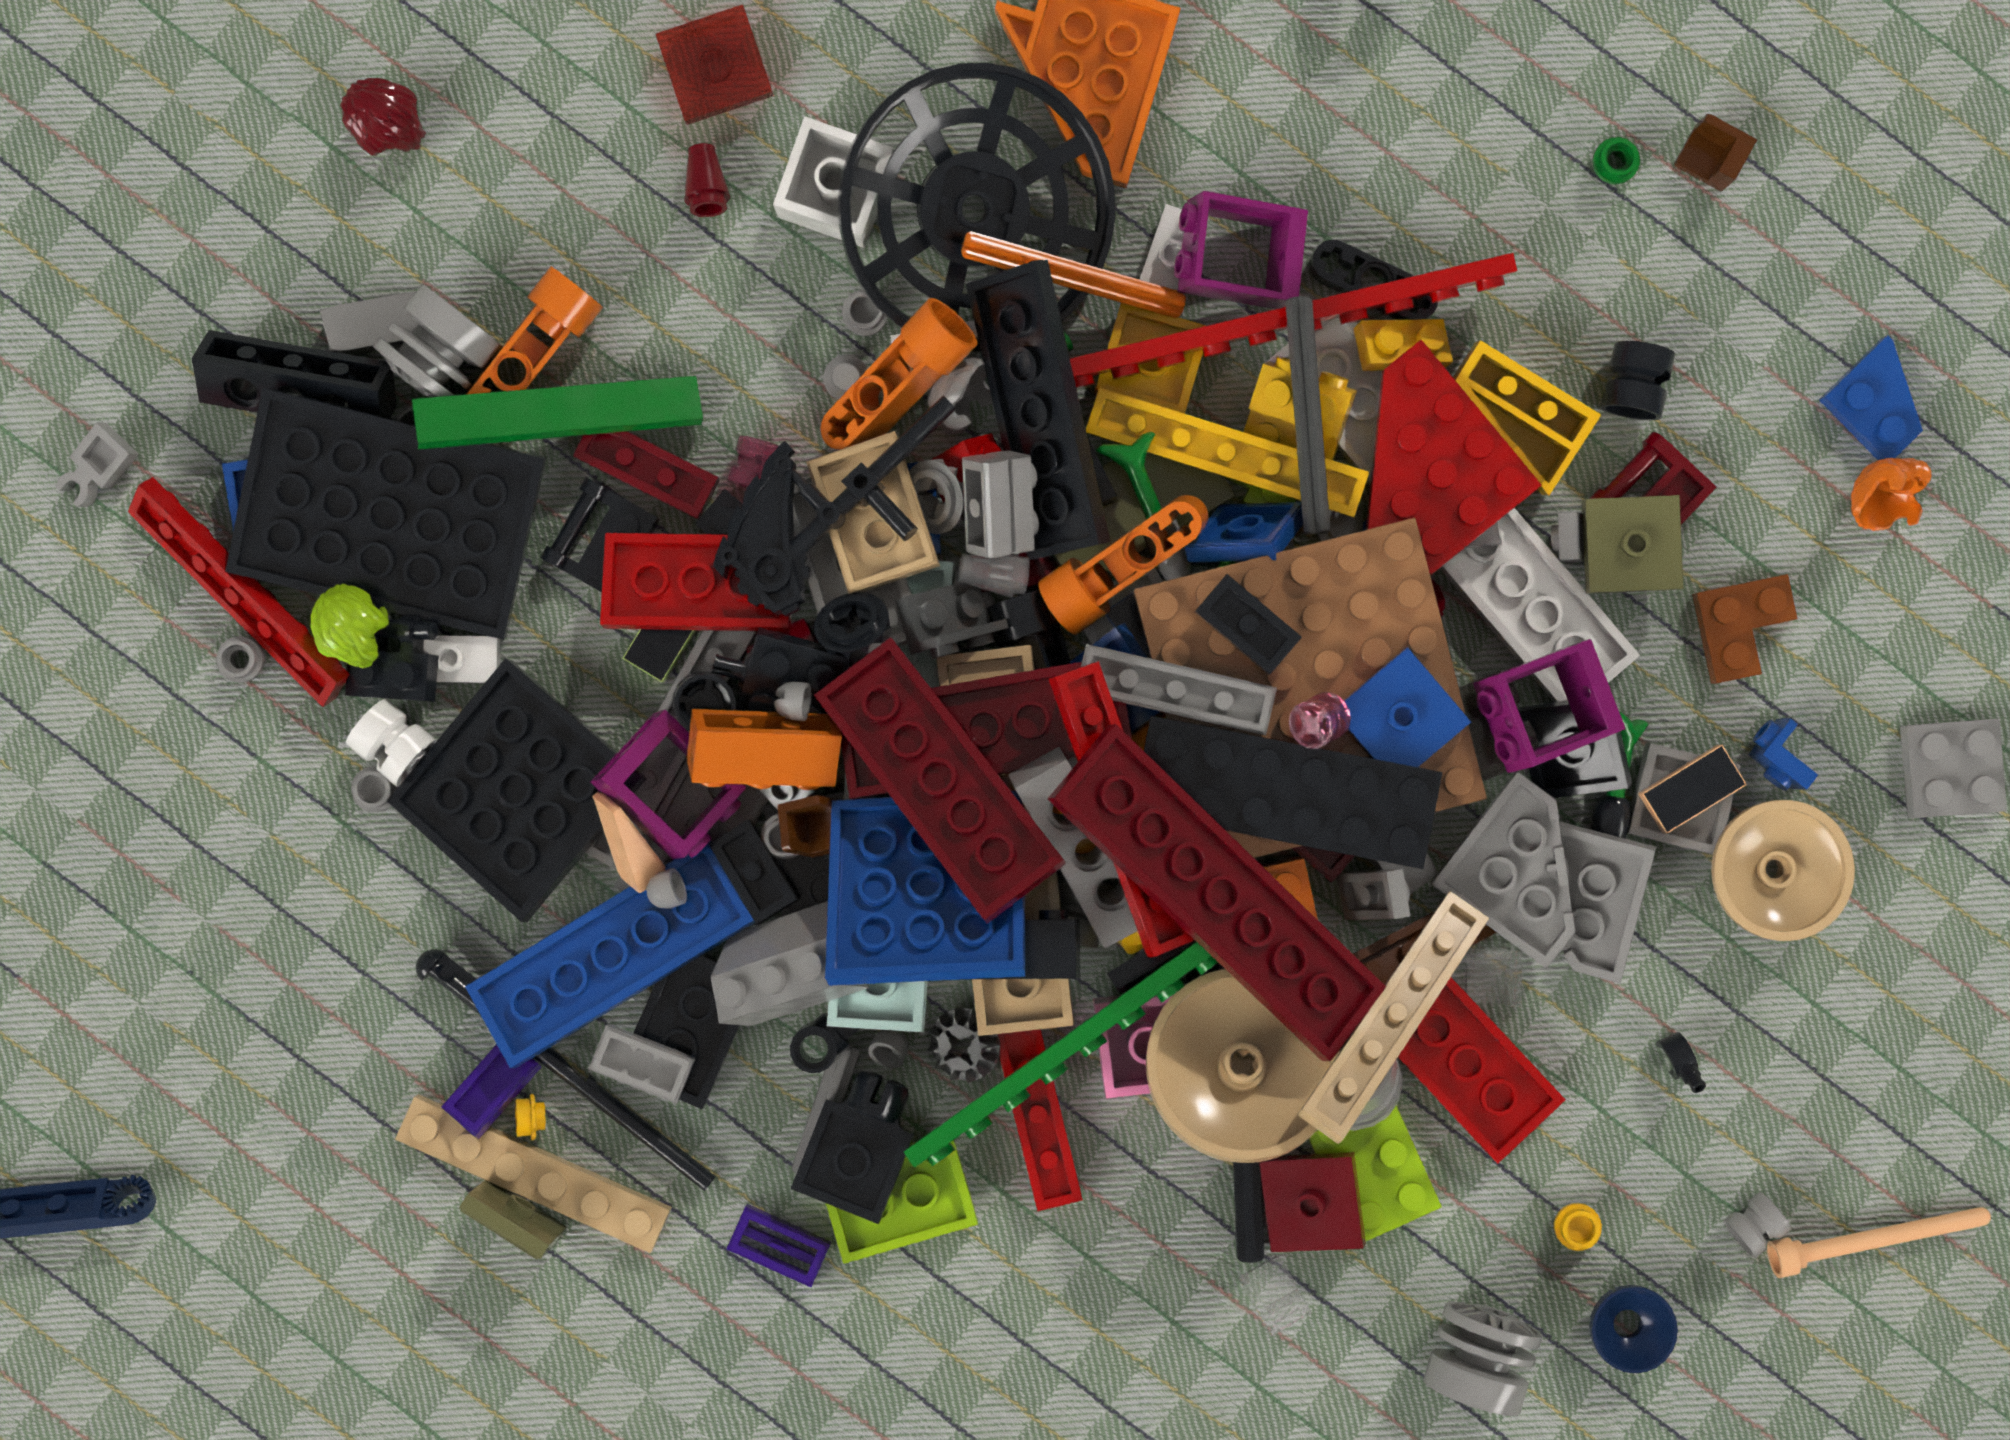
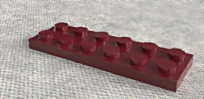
(1005, 717)
(940, 780)

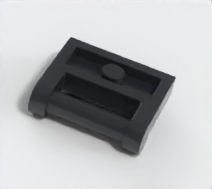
(620, 518)

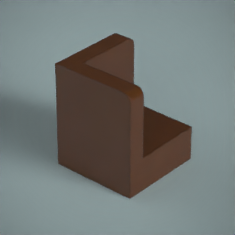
(1715, 152)
(806, 826)

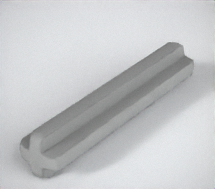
(832, 1087)

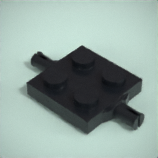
(776, 661)

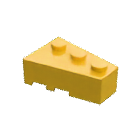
(1527, 411)

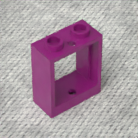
(1285, 248)
(1593, 710)
(626, 761)

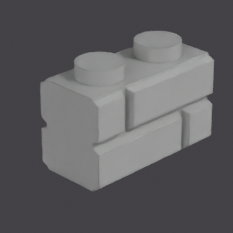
(999, 503)

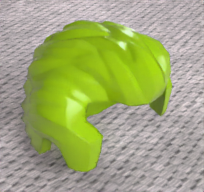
(346, 624)

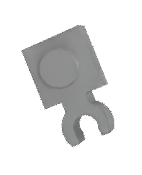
(101, 462)

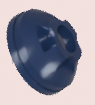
(1648, 1344)

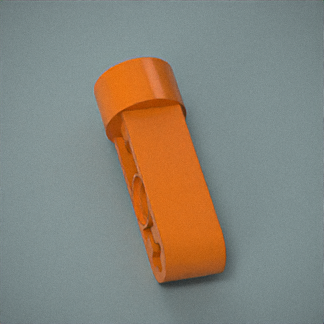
(557, 311)
(931, 344)
(1080, 592)

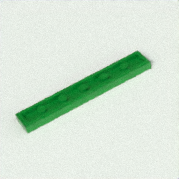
(556, 412)

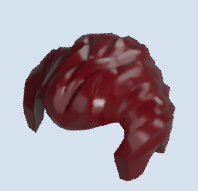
(382, 116)

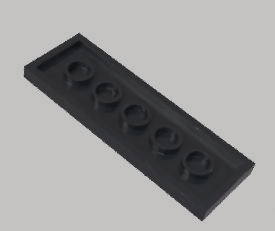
(1039, 403)
(1300, 792)

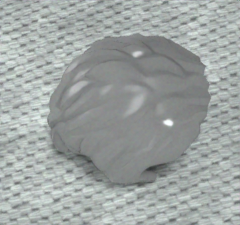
(961, 387)

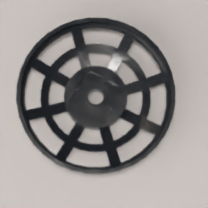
(968, 174)

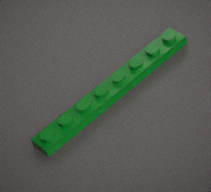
(1050, 1062)

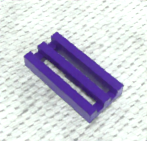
(785, 1228)

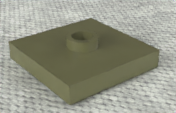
(1632, 544)
(512, 1218)

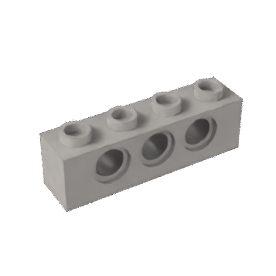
(1083, 872)

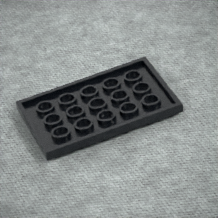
(358, 505)

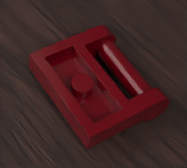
(1679, 479)

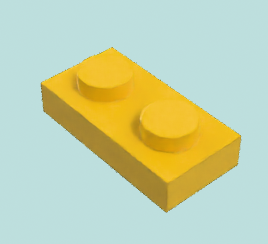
(1386, 340)

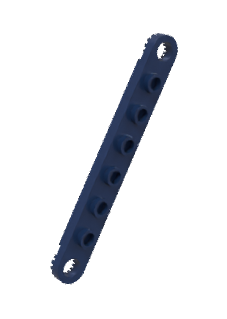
(73, 1206)

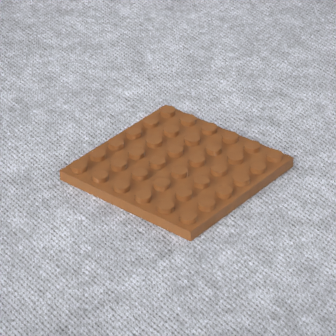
(1353, 606)

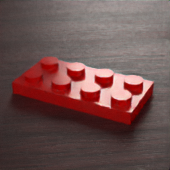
(674, 586)
(1478, 1073)

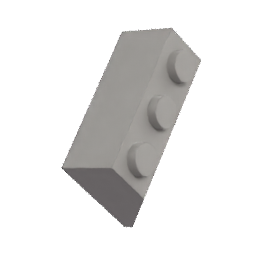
(775, 969)

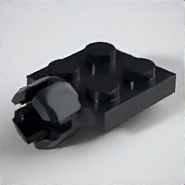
(857, 1149)

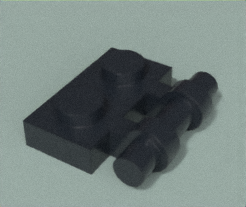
(402, 673)

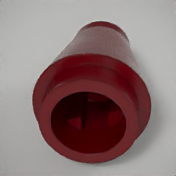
(705, 183)

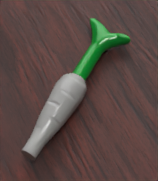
(1132, 460)

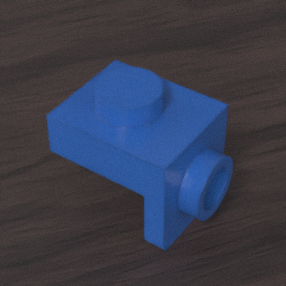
(1781, 766)

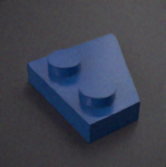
(1876, 402)

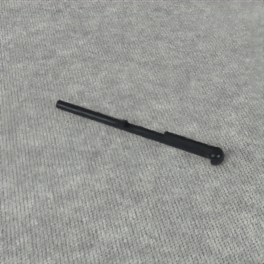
(455, 978)

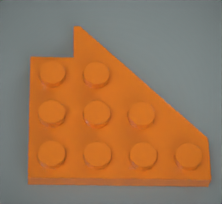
(1102, 60)

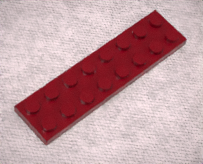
(1217, 892)

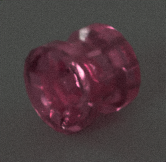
(1307, 719)

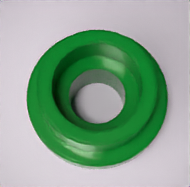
(1625, 151)

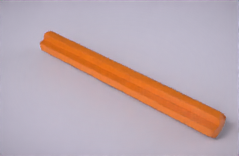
(1076, 275)

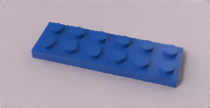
(605, 959)

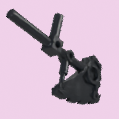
(762, 531)

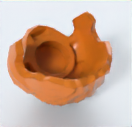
(1887, 492)

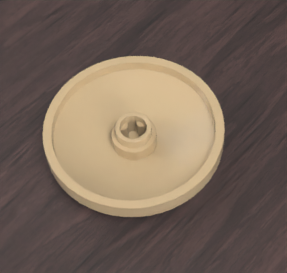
(1230, 1072)

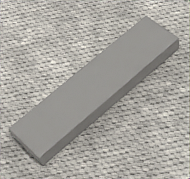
(1184, 690)

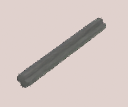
(1307, 415)

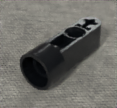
(1033, 625)

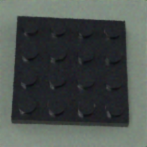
(511, 790)

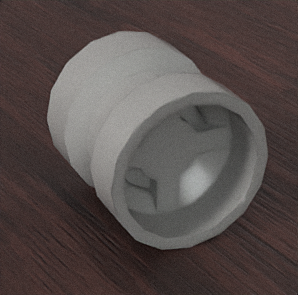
(1757, 1224)

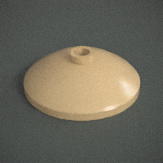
(1811, 877)

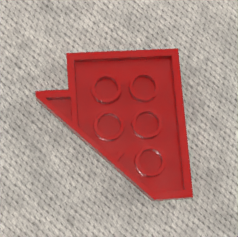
(1439, 459)

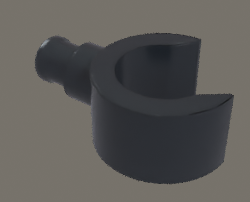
(1682, 1061)

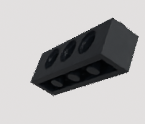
(236, 368)

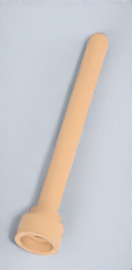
(1790, 1256)

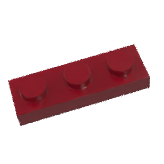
(649, 470)

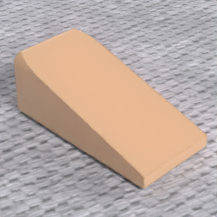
(630, 851)

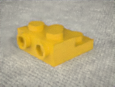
(1273, 406)

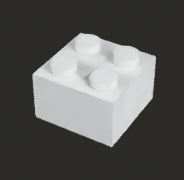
(813, 179)

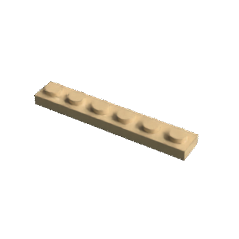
(1393, 1018)
(536, 1175)

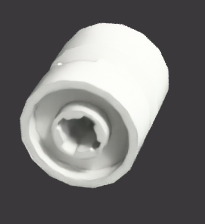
(389, 740)

